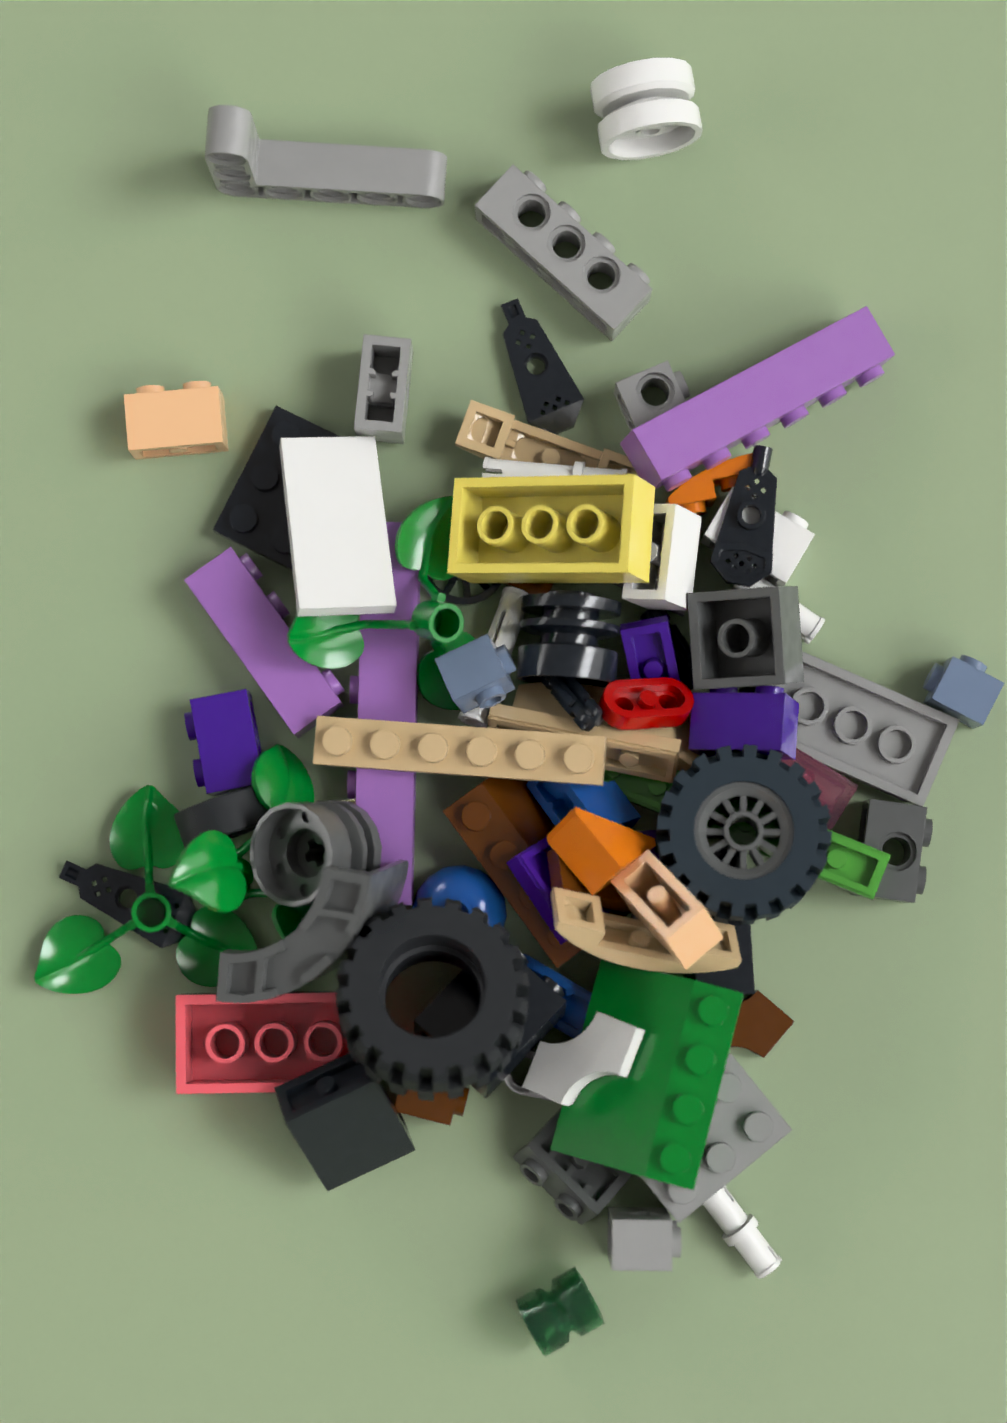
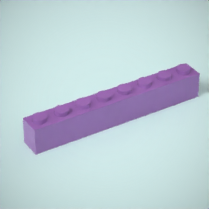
(390, 693)

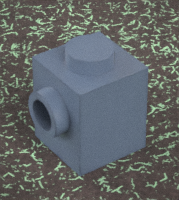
(477, 673)
(962, 690)

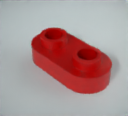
(640, 703)

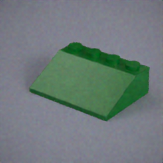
(665, 1106)

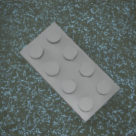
(869, 731)

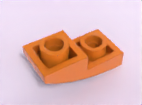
(700, 491)

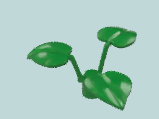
(421, 546)
(214, 869)
(79, 955)

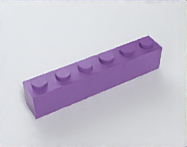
(758, 399)

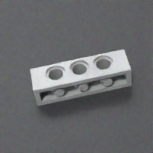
(606, 309)

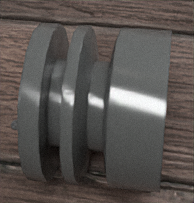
(302, 839)

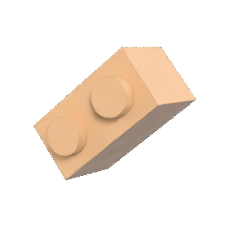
(175, 421)
(667, 909)

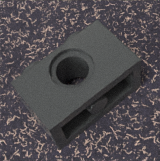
(913, 830)

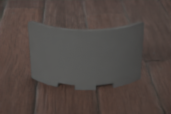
(317, 946)

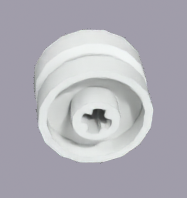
(646, 108)

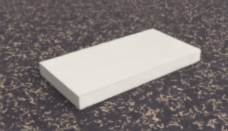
(337, 526)

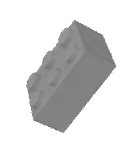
(739, 1134)

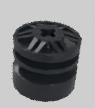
(569, 637)

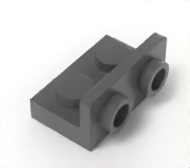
(576, 1184)

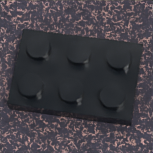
(257, 507)

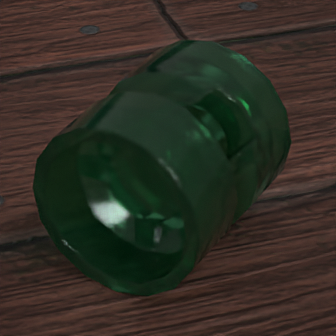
(560, 1311)

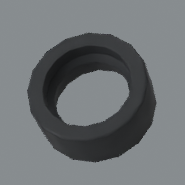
(229, 813)

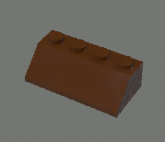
(497, 824)

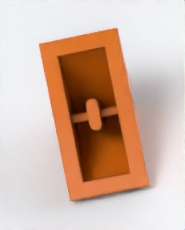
(596, 847)

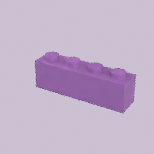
(259, 638)

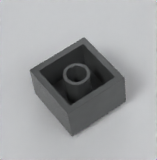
(745, 637)

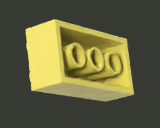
(552, 529)

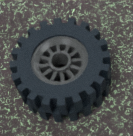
(792, 803)

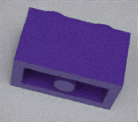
(737, 719)
(225, 740)

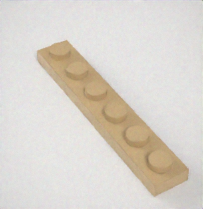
(460, 750)

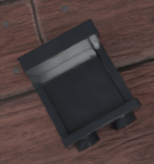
(343, 1121)

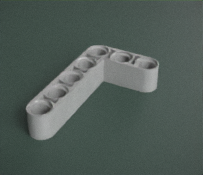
(318, 171)

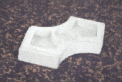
(567, 1067)

